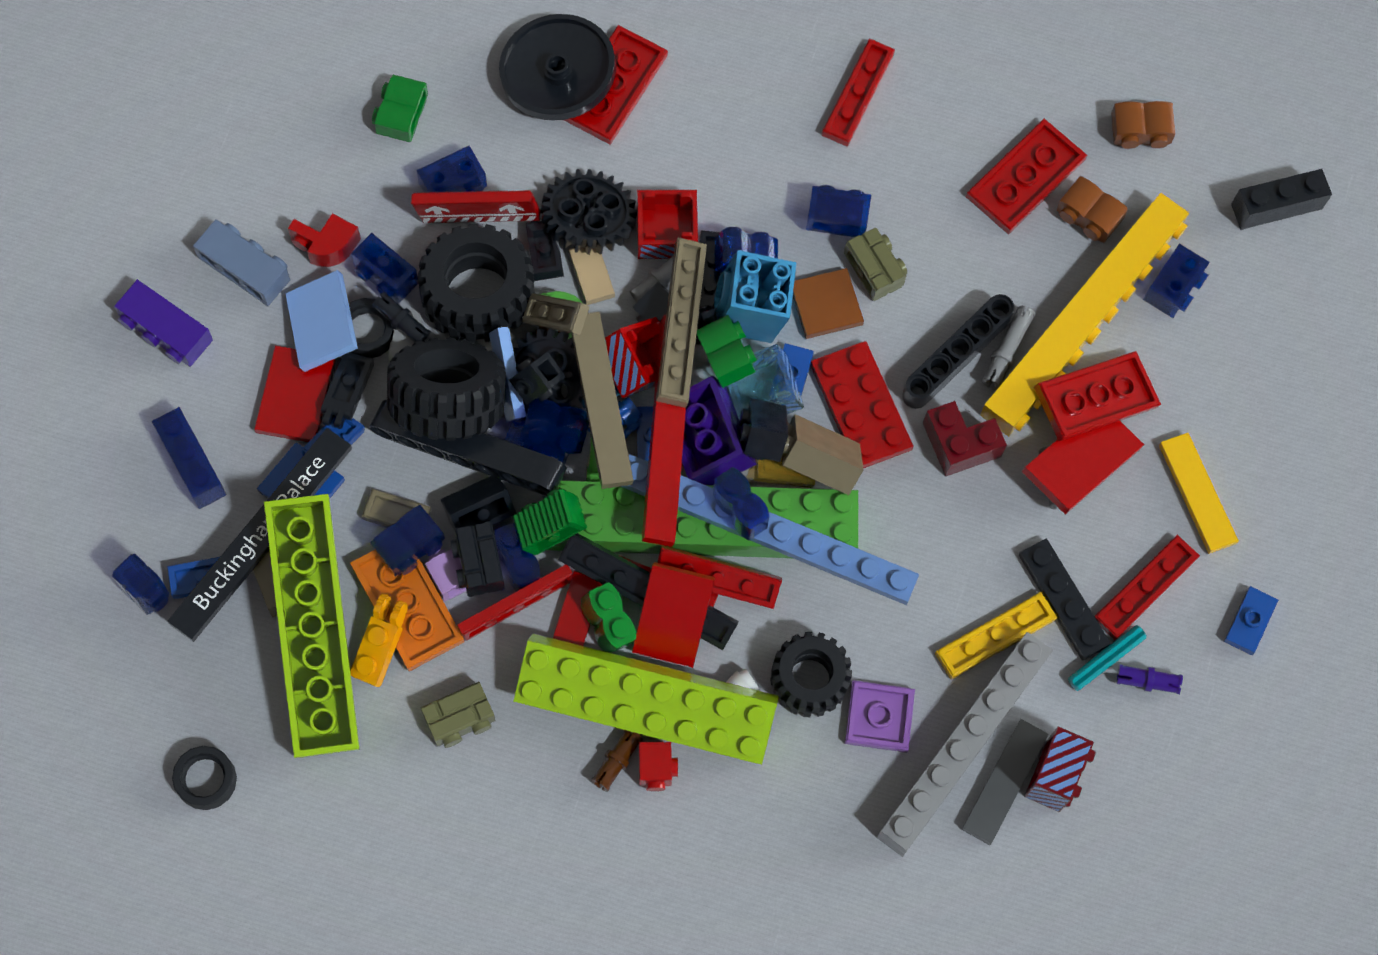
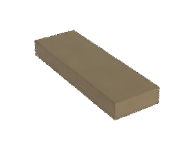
(556, 313)

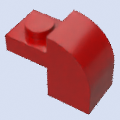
(328, 246)

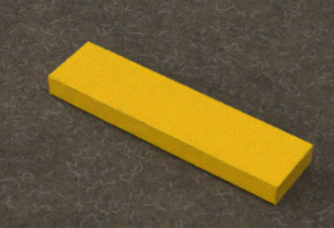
(1198, 493)
(995, 635)

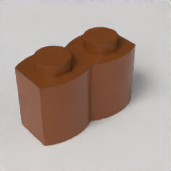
(1143, 124)
(1091, 210)

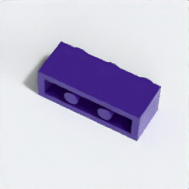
(163, 324)

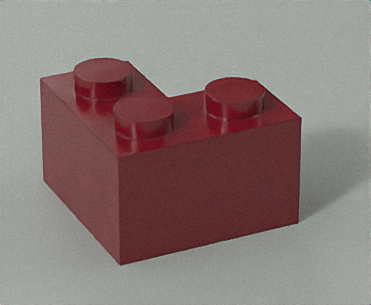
(960, 446)

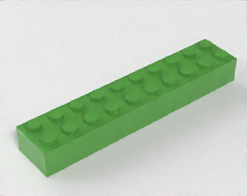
(617, 515)

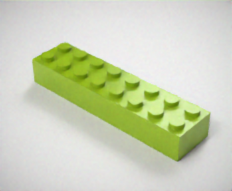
(311, 626)
(646, 698)

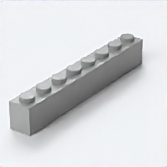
(964, 744)

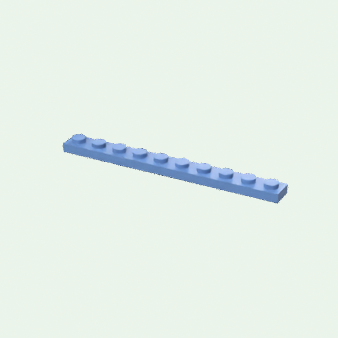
(793, 540)

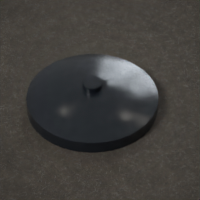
(557, 67)

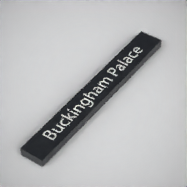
(252, 541)

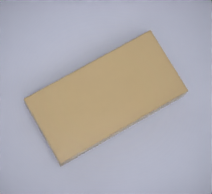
(592, 275)

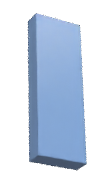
(503, 348)

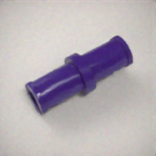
(1149, 679)

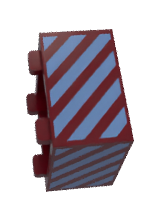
(1060, 769)

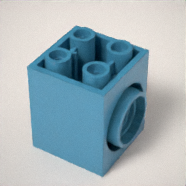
(757, 294)

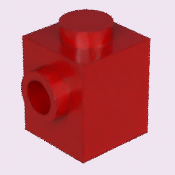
(656, 765)

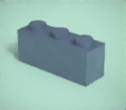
(242, 262)

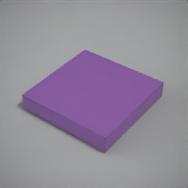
(880, 716)

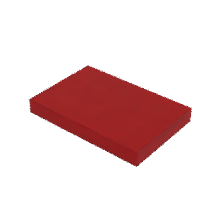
(293, 397)
(673, 614)

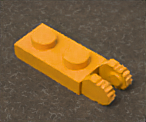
(379, 642)

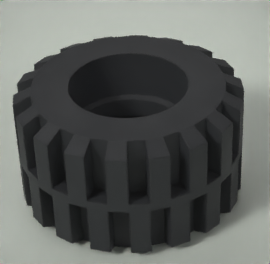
(818, 650)

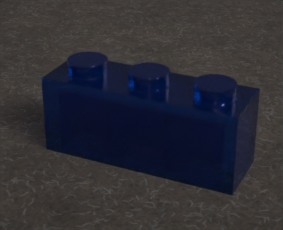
(189, 458)

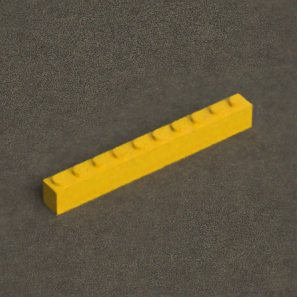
(1086, 312)

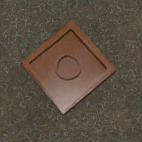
(827, 303)

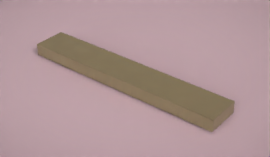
(681, 323)
(602, 404)

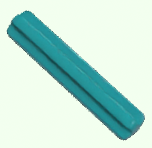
(1107, 658)

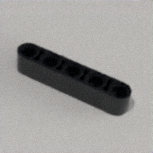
(966, 340)

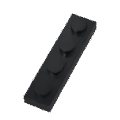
(1064, 599)

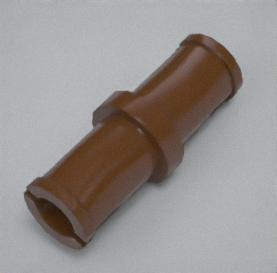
(616, 760)

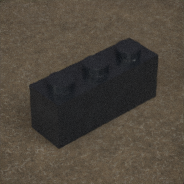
(1281, 199)

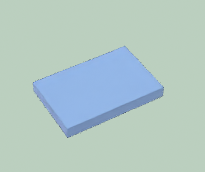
(321, 321)

